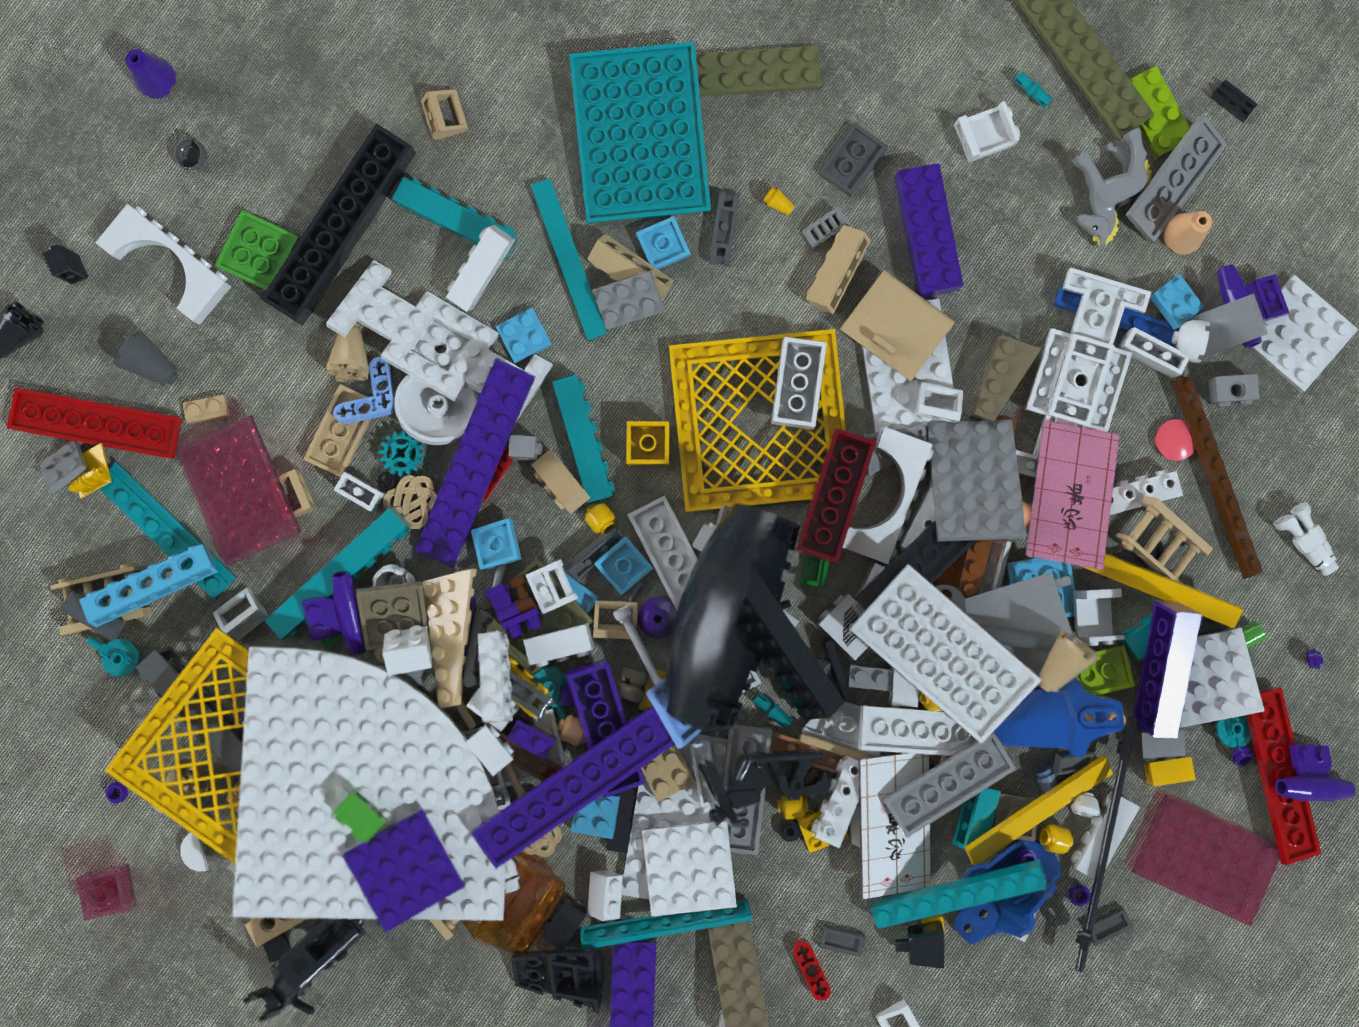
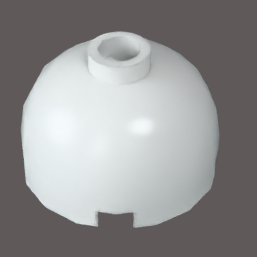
(1192, 339)

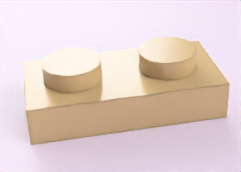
(206, 409)

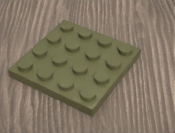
(560, 618)

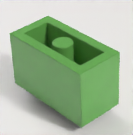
(359, 816)

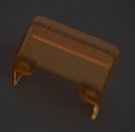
(526, 911)

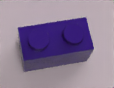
(532, 738)

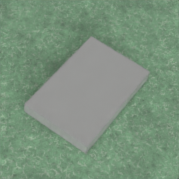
(1233, 324)

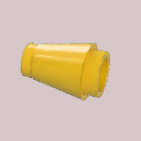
(778, 201)

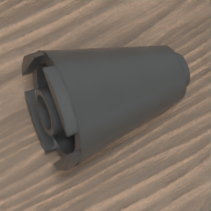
(146, 360)

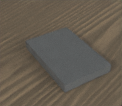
(852, 159)

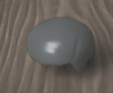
(190, 154)

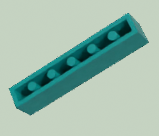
(445, 212)
(582, 438)

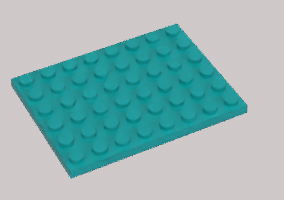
(640, 132)

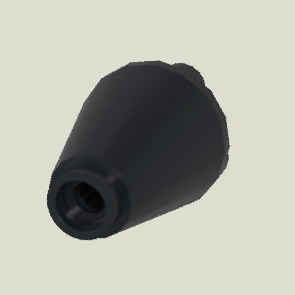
(17, 328)

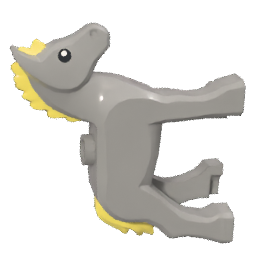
(1114, 190)

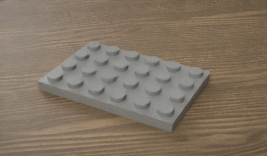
(975, 481)

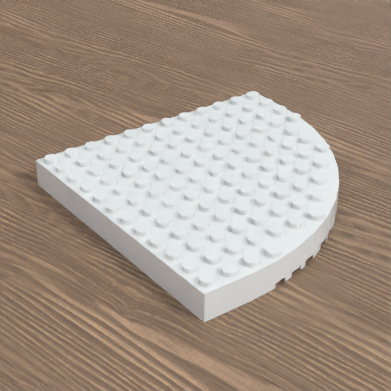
(313, 737)

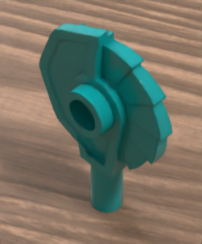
(118, 656)
(552, 679)
(1233, 731)

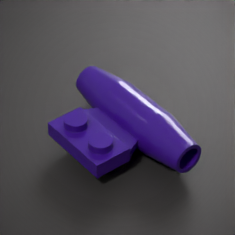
(1266, 291)
(330, 616)
(1313, 777)

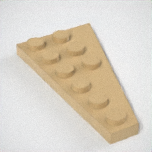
(449, 626)

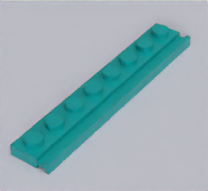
(161, 525)

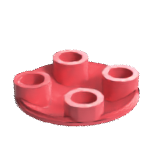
(1174, 440)

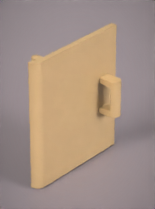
(897, 325)

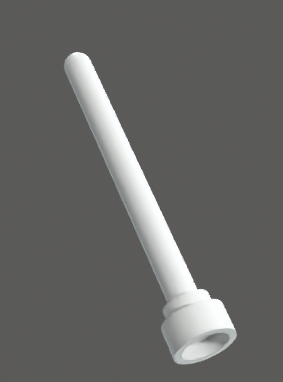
(624, 616)

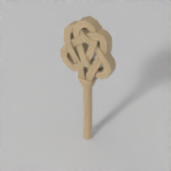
(423, 494)
(549, 839)

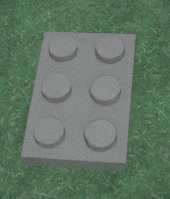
(628, 300)

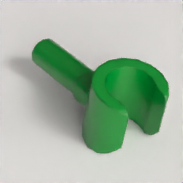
(329, 641)

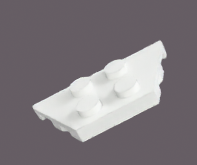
(840, 728)

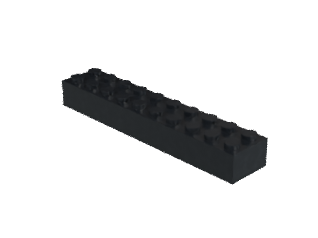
(339, 224)

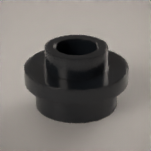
(789, 824)

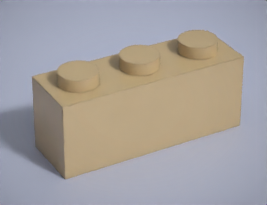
(559, 482)

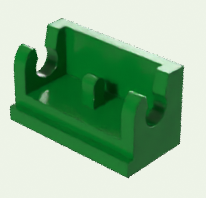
(814, 571)

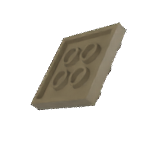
(390, 609)

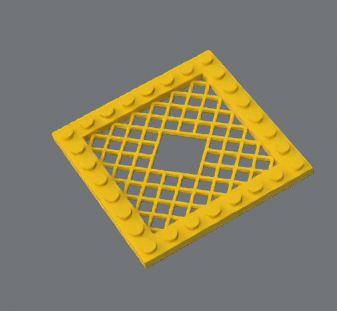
(744, 349)
(140, 780)

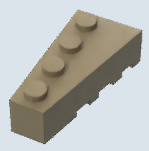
(1003, 372)

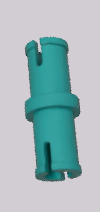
(1033, 89)
(772, 710)

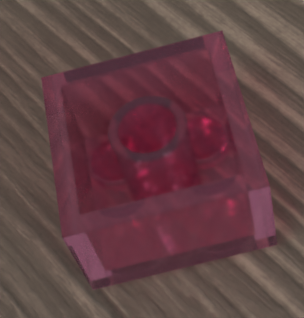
(106, 892)

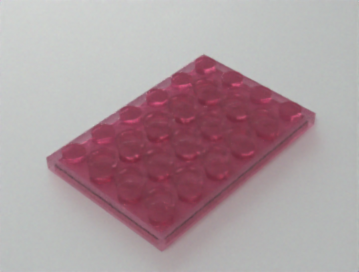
(239, 490)
(1207, 860)

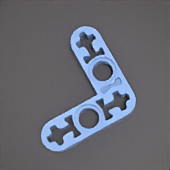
(375, 402)

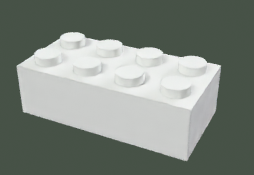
(798, 383)

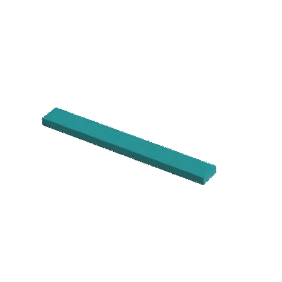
(569, 259)
(662, 925)

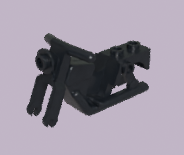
(756, 772)
(304, 961)

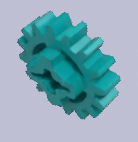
(408, 447)

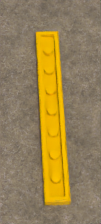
(1170, 590)
(1038, 810)

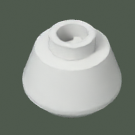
(1086, 805)

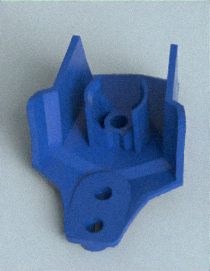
(1059, 719)
(1010, 914)

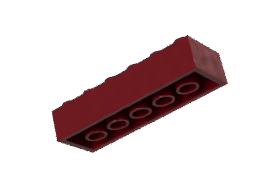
(835, 496)

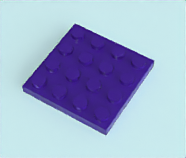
(404, 870)

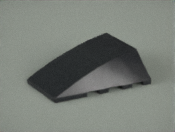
(563, 973)

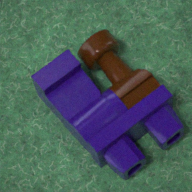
(513, 612)

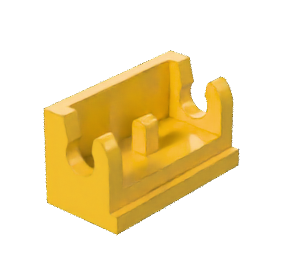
(1169, 771)

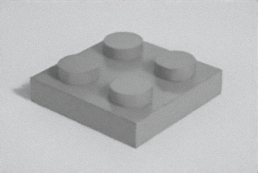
(63, 466)

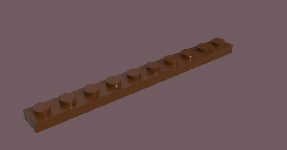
(1217, 477)

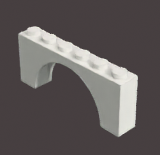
(134, 230)
(910, 458)

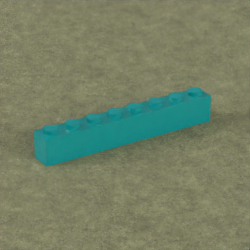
(354, 558)
(959, 894)

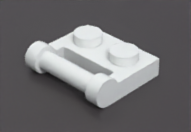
(545, 590)

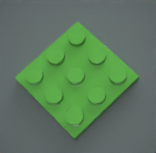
(256, 250)

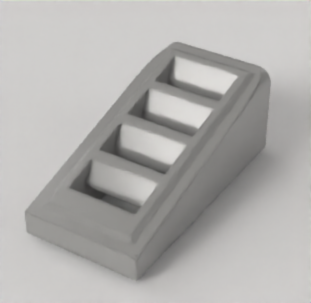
(829, 234)

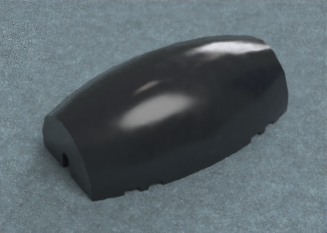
(707, 650)

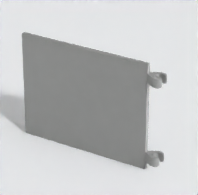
(1024, 606)

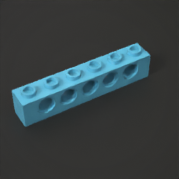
(94, 602)

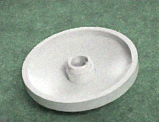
(430, 415)

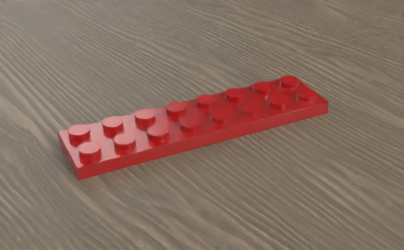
(94, 423)
(1289, 817)

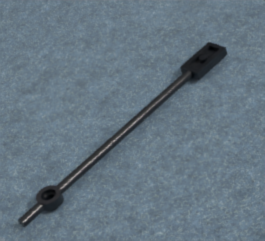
(1124, 749)

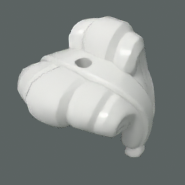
(392, 575)

